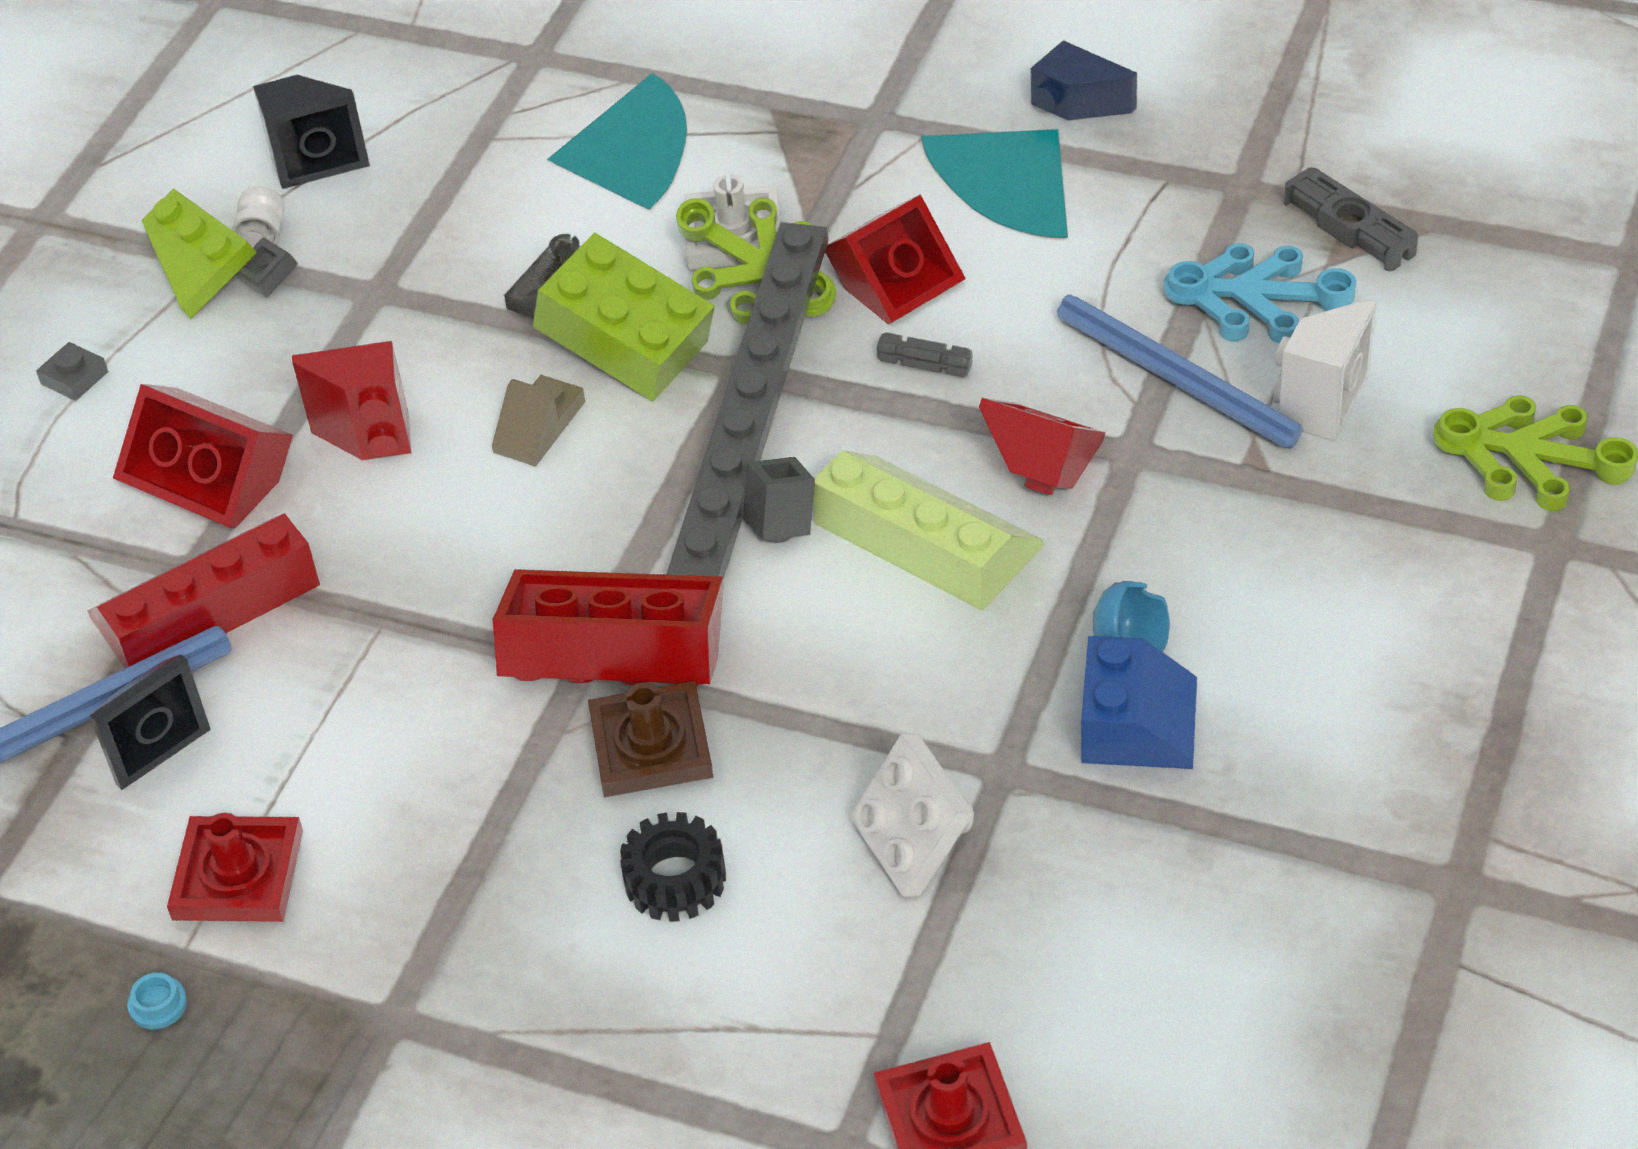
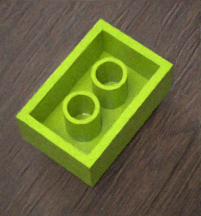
(623, 316)

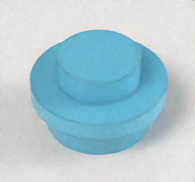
(156, 1001)

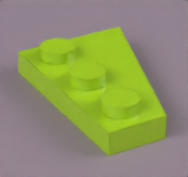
(194, 250)

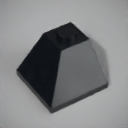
(150, 720)

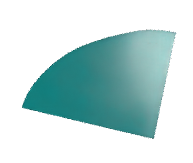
(632, 144)
(1005, 176)

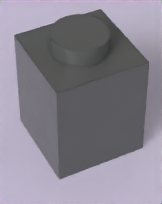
(778, 499)

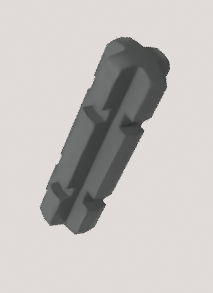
(924, 354)

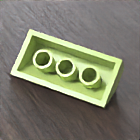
(920, 527)

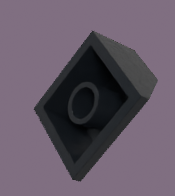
(310, 129)

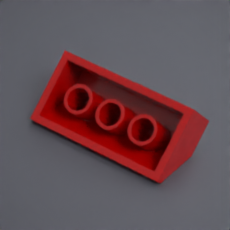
(209, 590)
(608, 627)

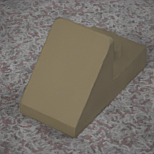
(535, 417)

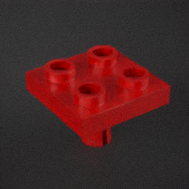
(235, 868)
(950, 1103)

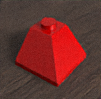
(1040, 445)

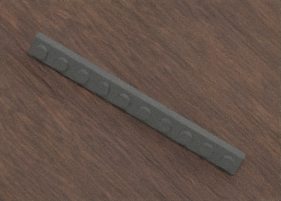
(749, 401)

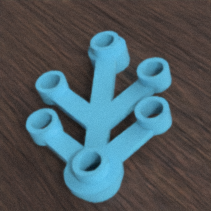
(1202, 285)

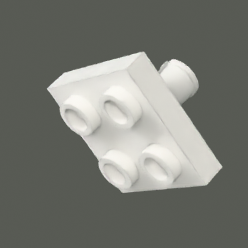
(731, 213)
(911, 815)

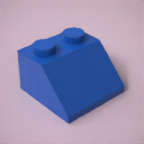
(1136, 706)

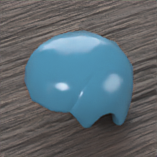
(1132, 613)

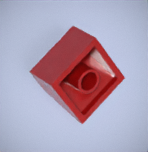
(895, 260)
(355, 399)

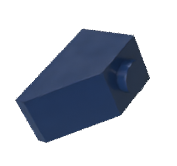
(1082, 84)

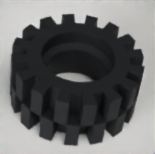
(679, 891)

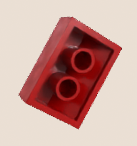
(200, 454)

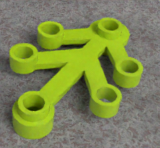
(752, 257)
(1472, 435)

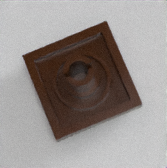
(650, 738)

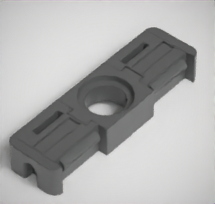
(1375, 233)

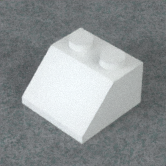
(1325, 367)

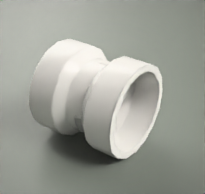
(259, 215)

